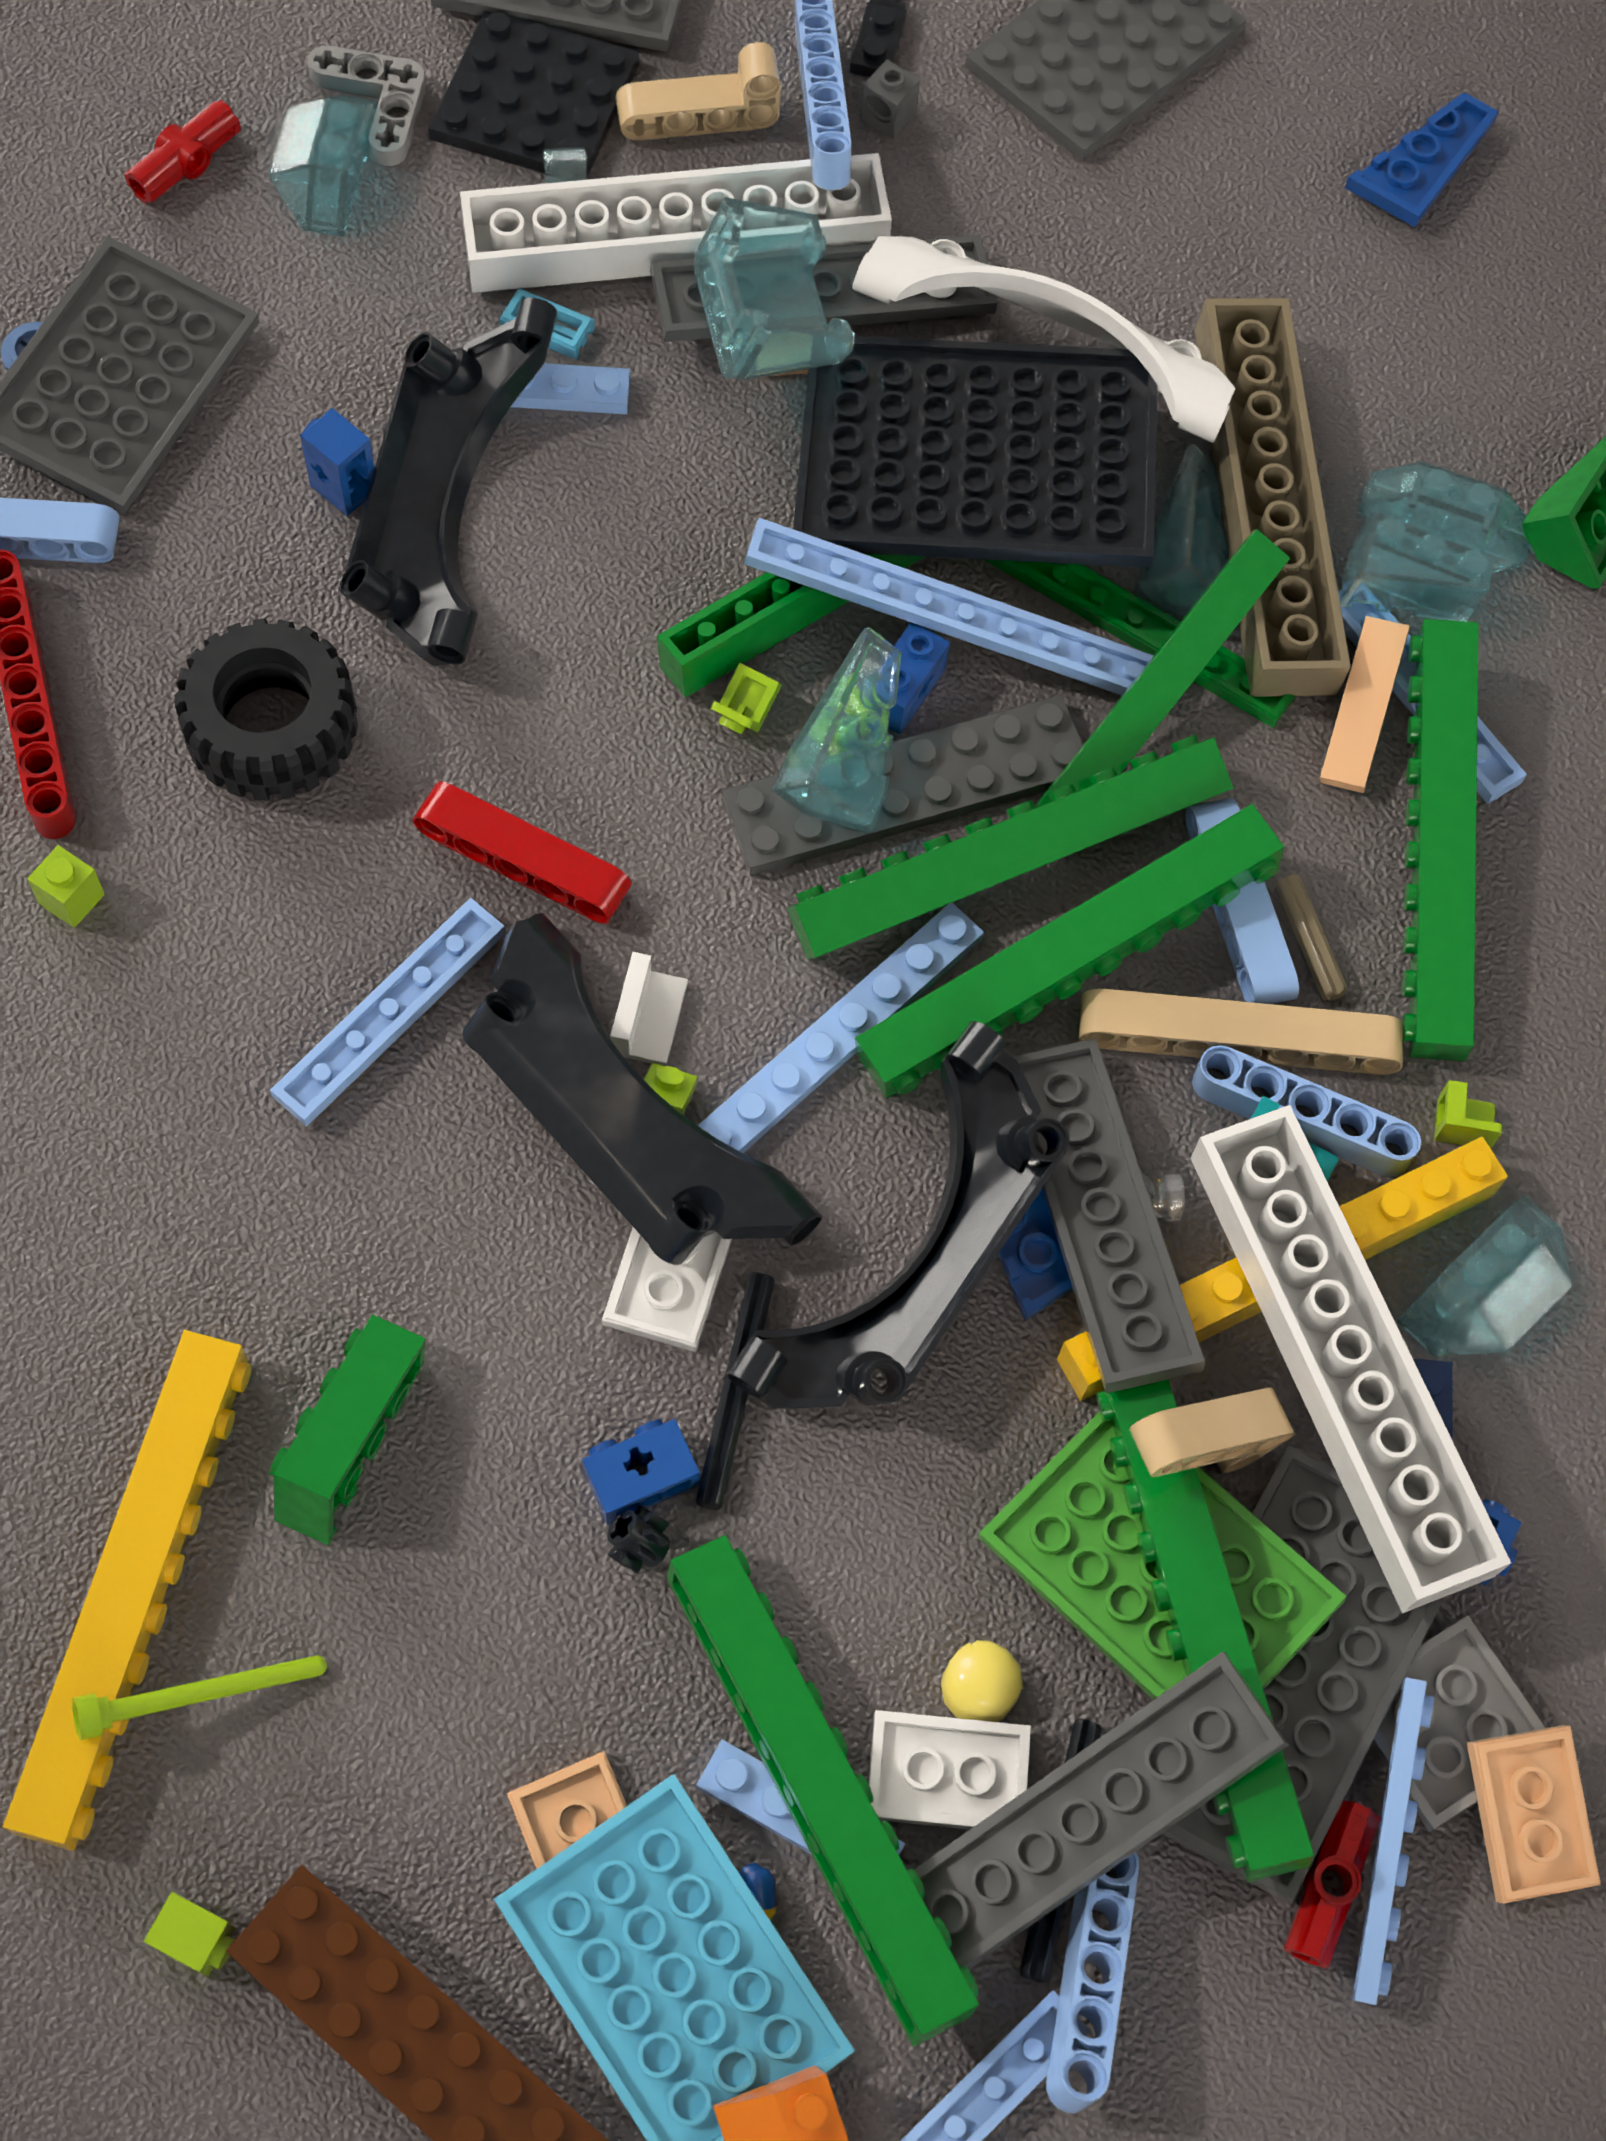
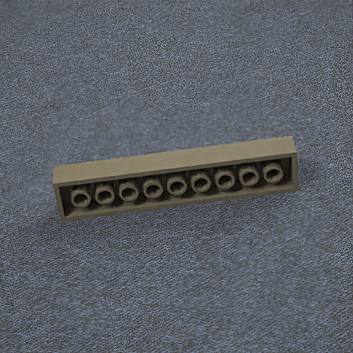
(1272, 484)

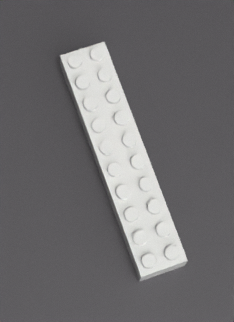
(625, 222)
(1348, 1360)

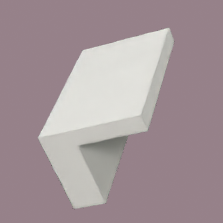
(647, 1012)

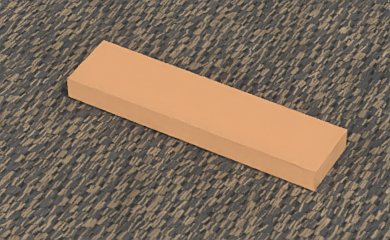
(1364, 704)

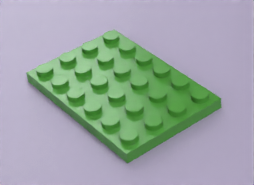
(1083, 1556)

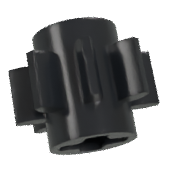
(638, 1539)

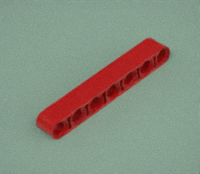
(33, 709)

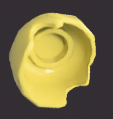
(981, 1682)

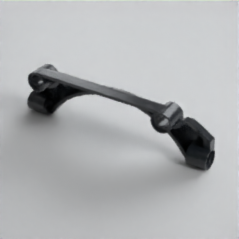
(430, 449)
(625, 1137)
(986, 1193)

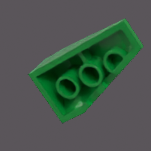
(1570, 521)

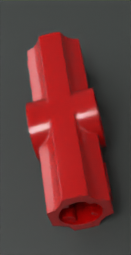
(182, 151)
(1319, 1914)

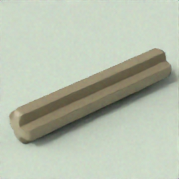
(1311, 937)

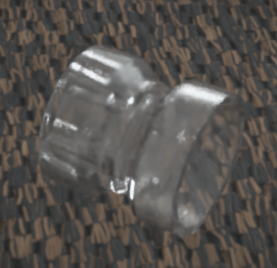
(1167, 1196)

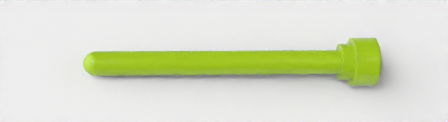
(96, 1714)

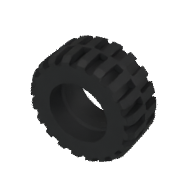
(254, 660)

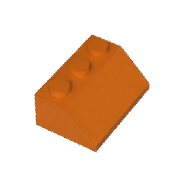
(784, 2110)

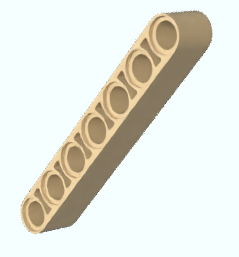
(1264, 1031)

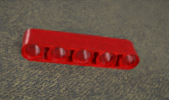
(522, 852)

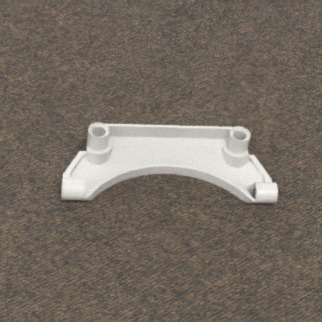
(908, 266)

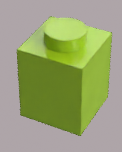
(66, 886)
(191, 1935)

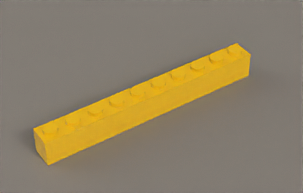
(1376, 1221)
(130, 1587)

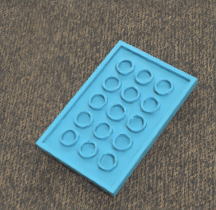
(669, 1967)

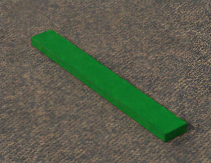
(1141, 627)
(1176, 663)

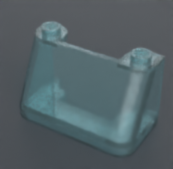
(763, 292)

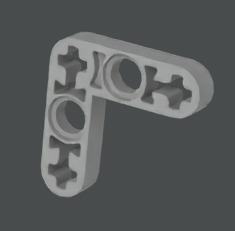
(391, 93)

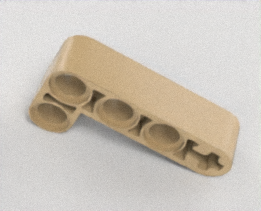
(705, 102)
(1217, 1431)

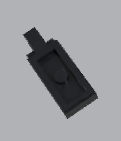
(878, 36)

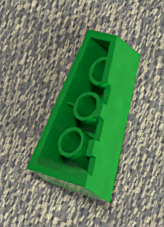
(344, 1427)

